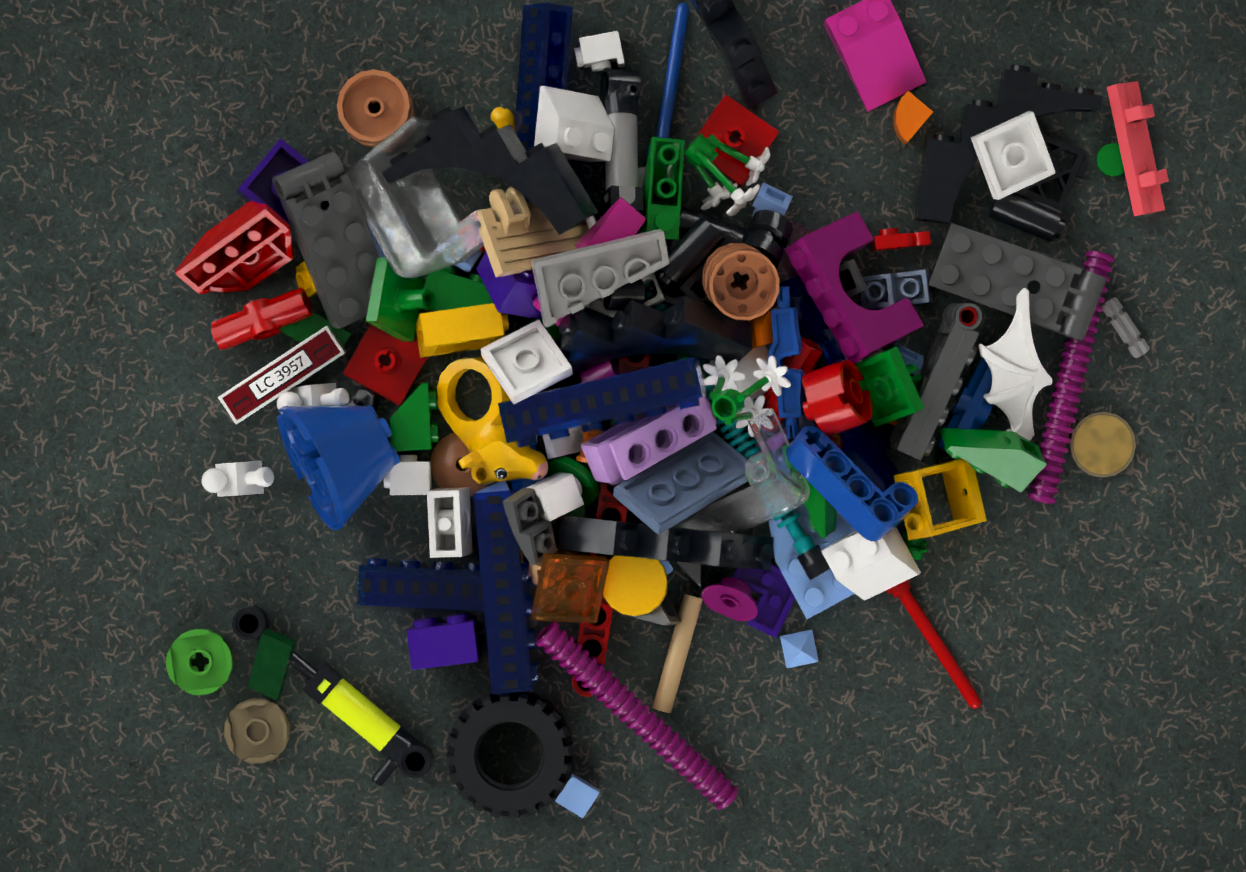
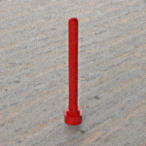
(903, 593)

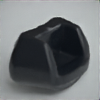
(365, 397)

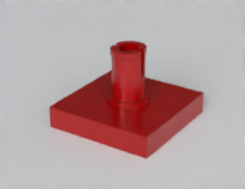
(741, 131)
(385, 364)

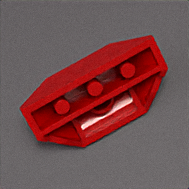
(238, 251)

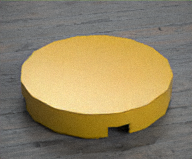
(635, 585)

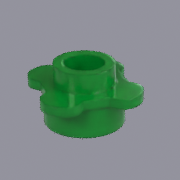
(915, 546)

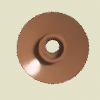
(444, 465)

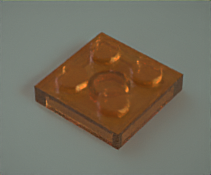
(570, 588)

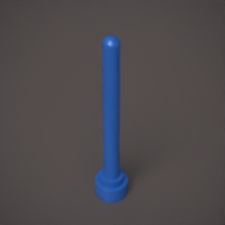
(672, 72)

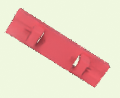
(1136, 148)

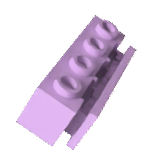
(646, 441)

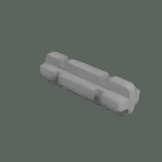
(1125, 327)

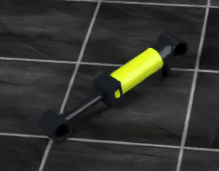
(351, 707)

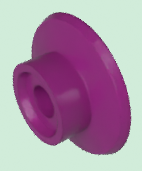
(731, 599)

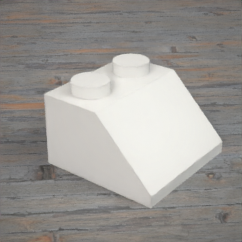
(574, 123)
(870, 565)

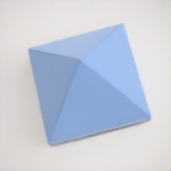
(799, 648)

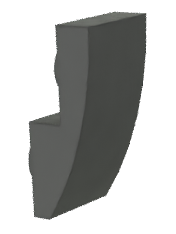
(531, 533)

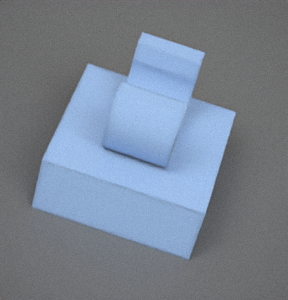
(771, 199)

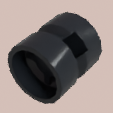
(769, 234)

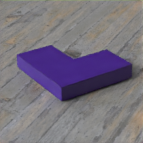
(774, 597)

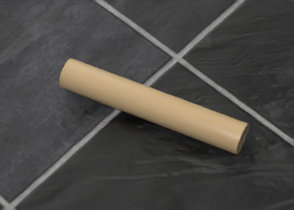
(677, 653)

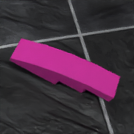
(618, 222)

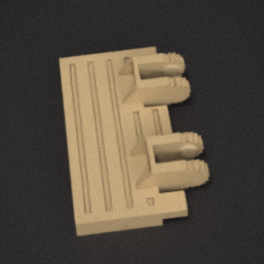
(520, 232)

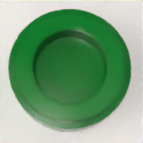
(1109, 160)

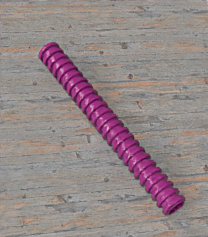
(1067, 394)
(637, 716)

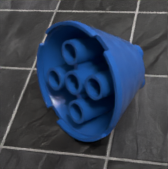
(340, 454)

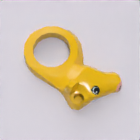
(490, 454)

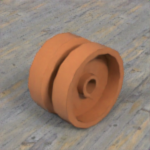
(363, 93)

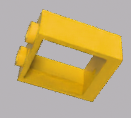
(459, 329)
(965, 508)

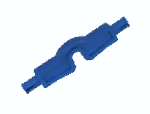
(788, 343)

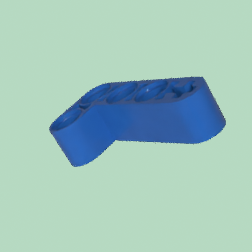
(847, 487)

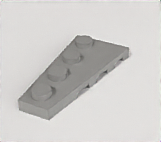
(582, 275)

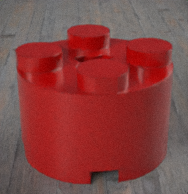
(836, 397)

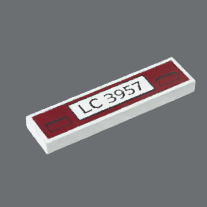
(282, 374)

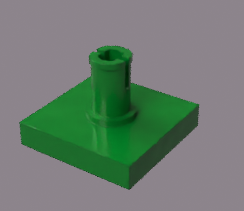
(396, 301)
(890, 386)

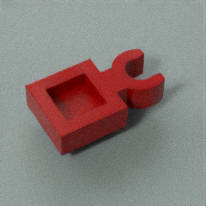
(891, 239)

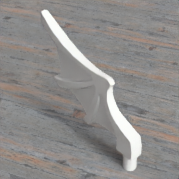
(1016, 370)

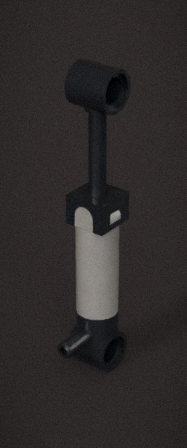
(620, 94)

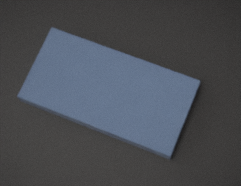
(683, 482)

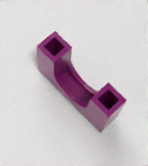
(856, 329)

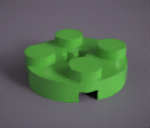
(188, 676)

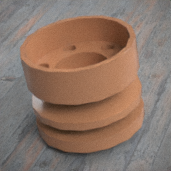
(759, 281)

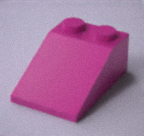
(875, 51)

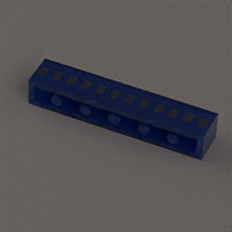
(541, 62)
(603, 400)
(424, 586)
(504, 597)

